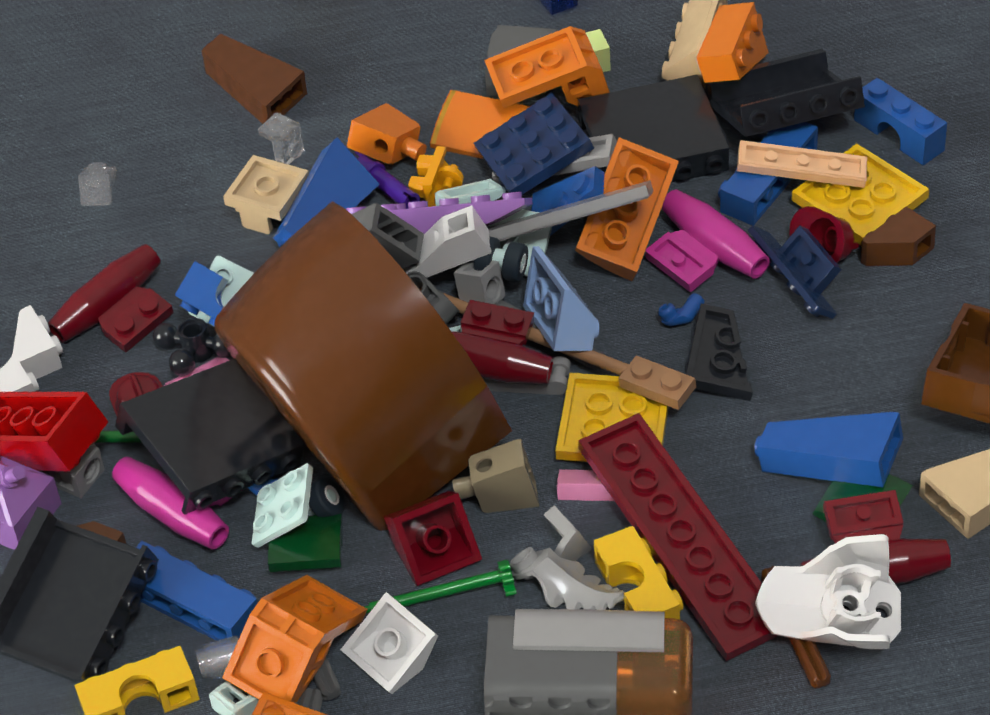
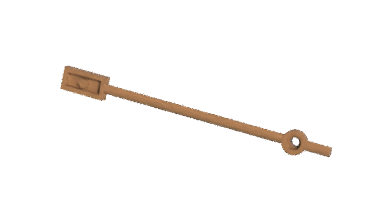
(639, 376)

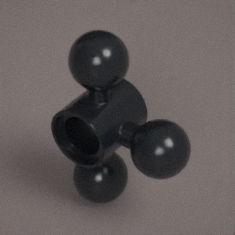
(195, 343)

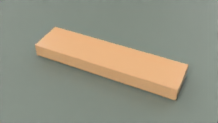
(802, 164)

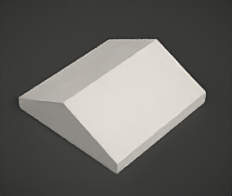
(390, 644)

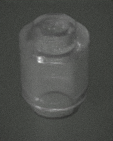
(215, 657)

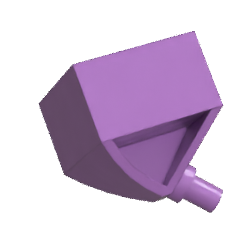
(20, 495)

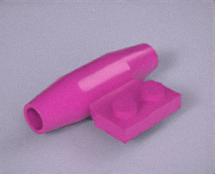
(701, 242)
(164, 501)

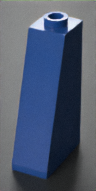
(334, 178)
(833, 448)

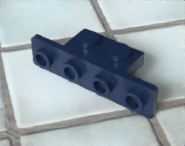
(803, 264)

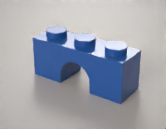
(919, 130)
(202, 291)

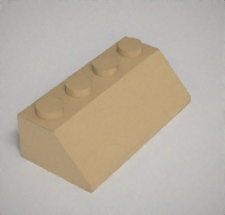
(689, 36)

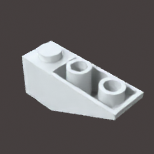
(452, 242)

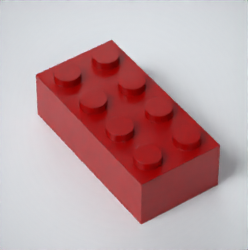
(48, 428)

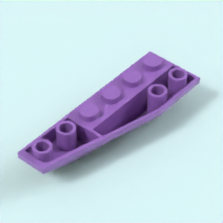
(424, 217)

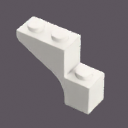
(33, 354)

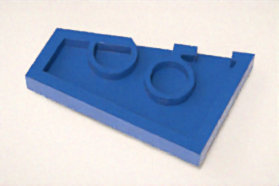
(570, 190)

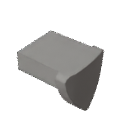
(573, 543)

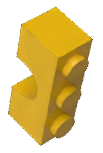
(628, 559)
(159, 676)

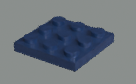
(533, 145)

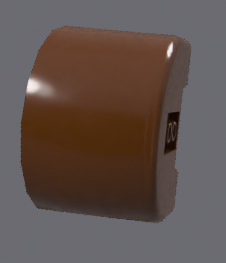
(361, 366)

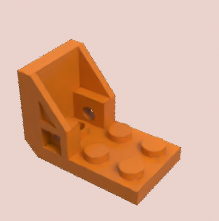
(546, 65)
(290, 638)

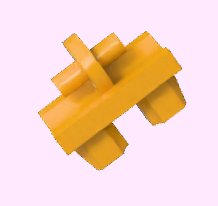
(437, 174)

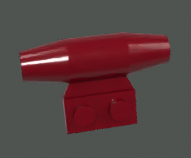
(115, 302)
(494, 343)
(882, 515)

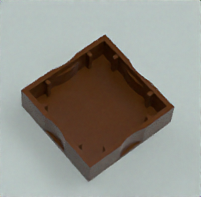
(961, 367)

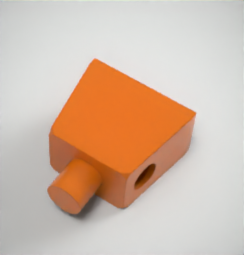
(386, 135)

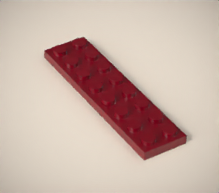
(680, 533)

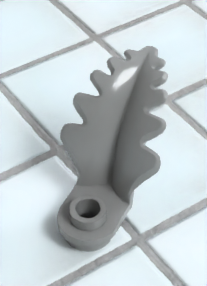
(564, 581)

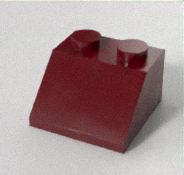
(433, 537)

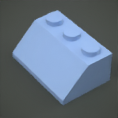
(558, 307)

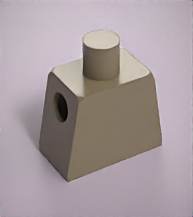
(500, 479)

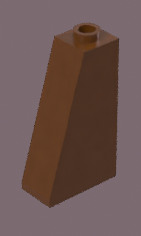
(254, 78)

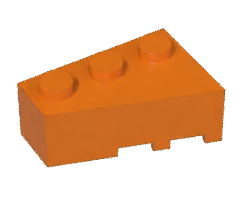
(732, 43)

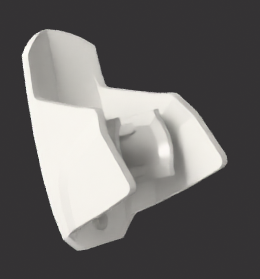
(810, 598)

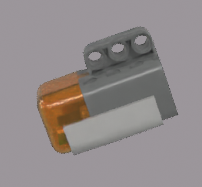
(588, 663)

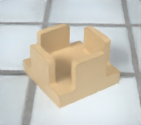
(264, 192)

